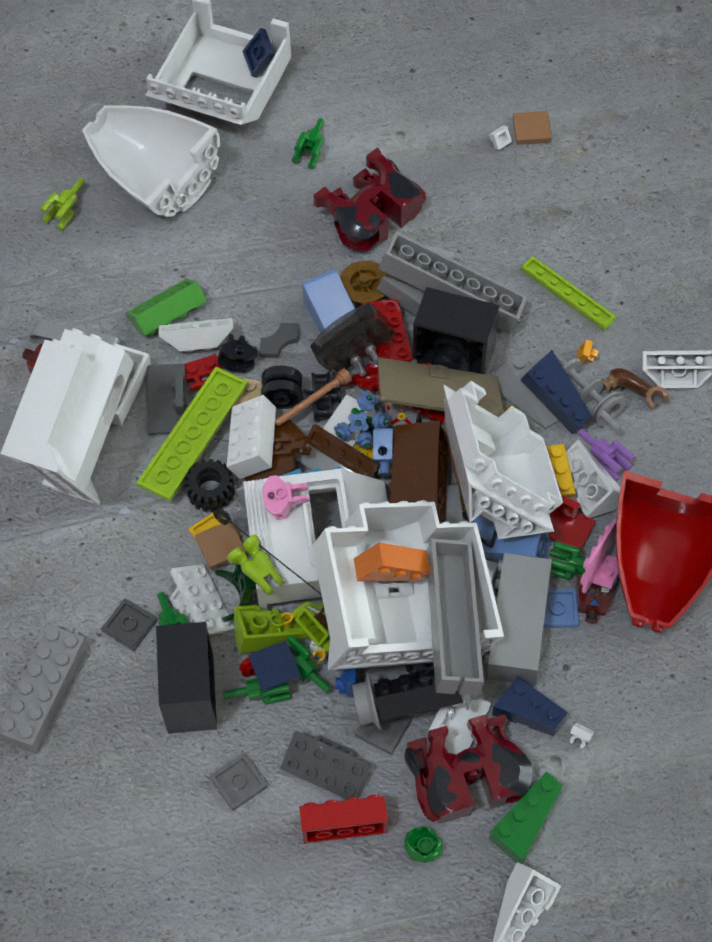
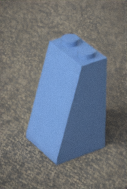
(326, 299)
(529, 545)

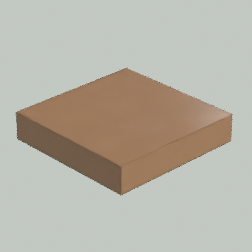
(531, 127)
(218, 543)

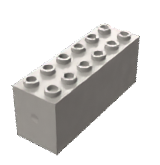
(521, 605)

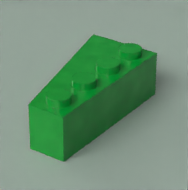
(523, 823)

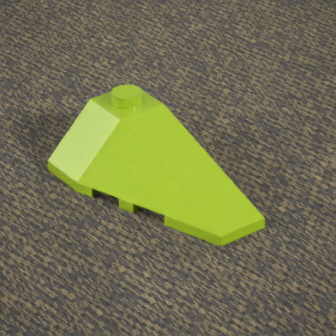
(262, 628)

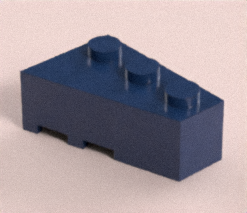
(530, 707)

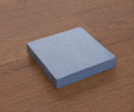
(561, 609)

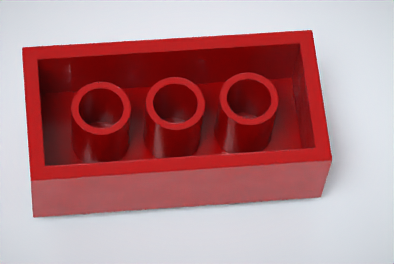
(343, 819)

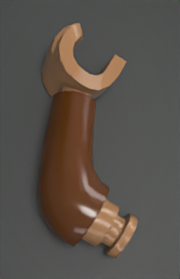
(626, 379)

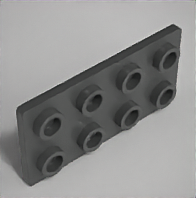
(165, 397)
(325, 764)

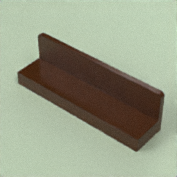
(341, 452)

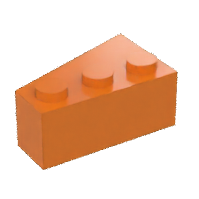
(391, 563)

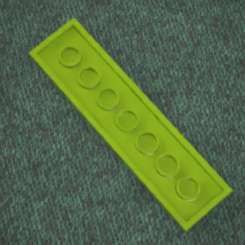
(192, 434)

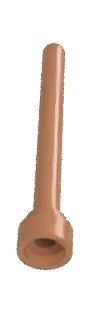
(341, 378)

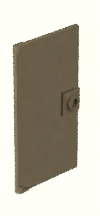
(423, 385)

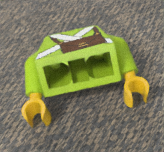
(313, 621)

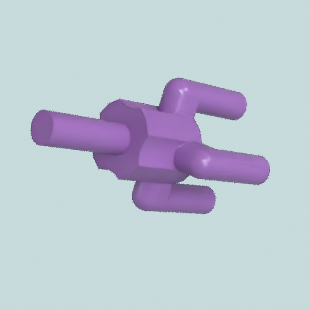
(608, 454)

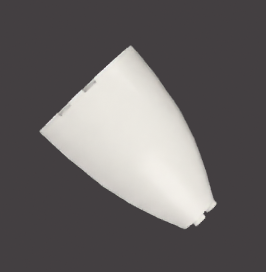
(155, 155)

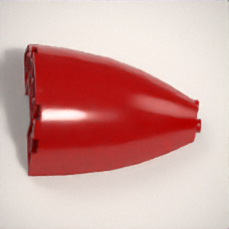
(661, 550)

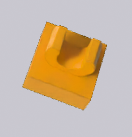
(585, 352)

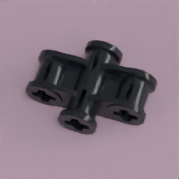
(322, 407)

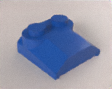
(345, 682)

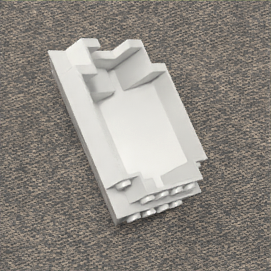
(500, 465)

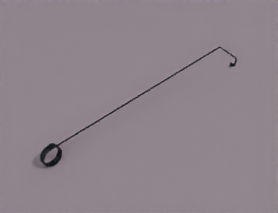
(219, 512)

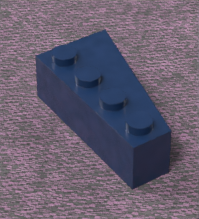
(557, 393)

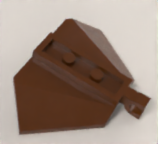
(287, 442)

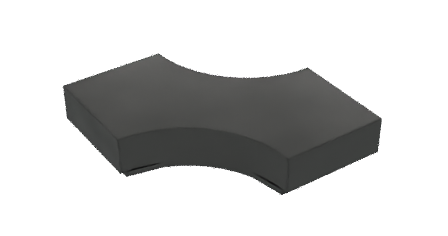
(285, 335)

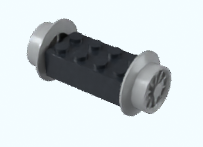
(402, 697)

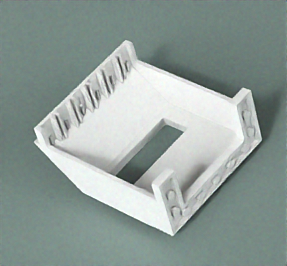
(218, 56)
(293, 537)

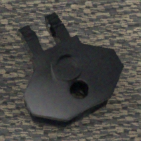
(237, 354)

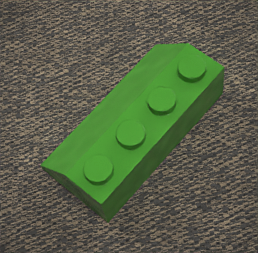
(166, 307)

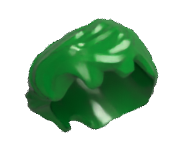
(423, 844)

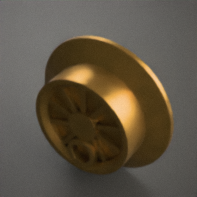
(361, 281)

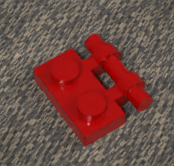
(200, 369)

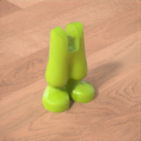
(259, 567)

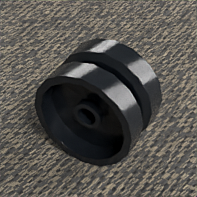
(282, 386)

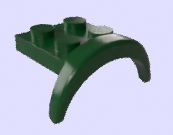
(242, 583)

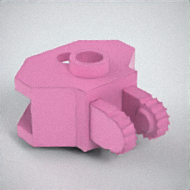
(280, 496)

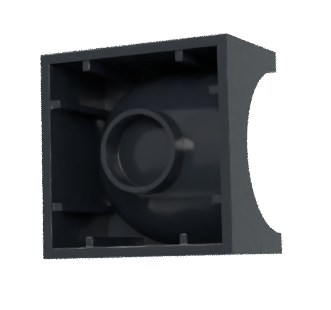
(455, 331)
(186, 677)

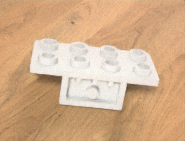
(199, 598)
(456, 720)

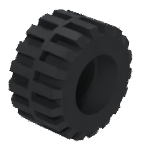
(206, 472)

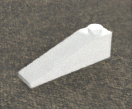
(594, 485)
(524, 900)

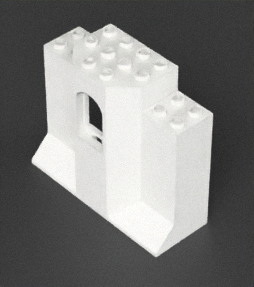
(68, 411)
(383, 627)

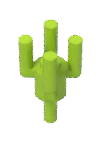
(62, 205)

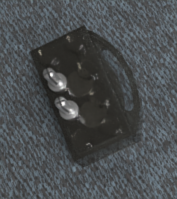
(351, 339)

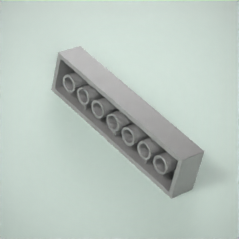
(428, 268)

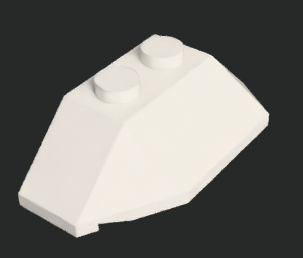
(196, 334)
(678, 367)

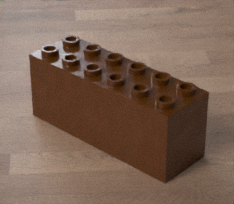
(420, 465)

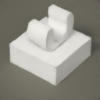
(500, 137)
(581, 732)

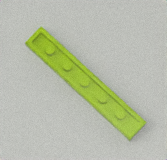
(568, 293)

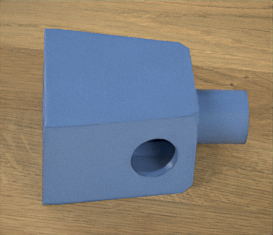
(383, 450)

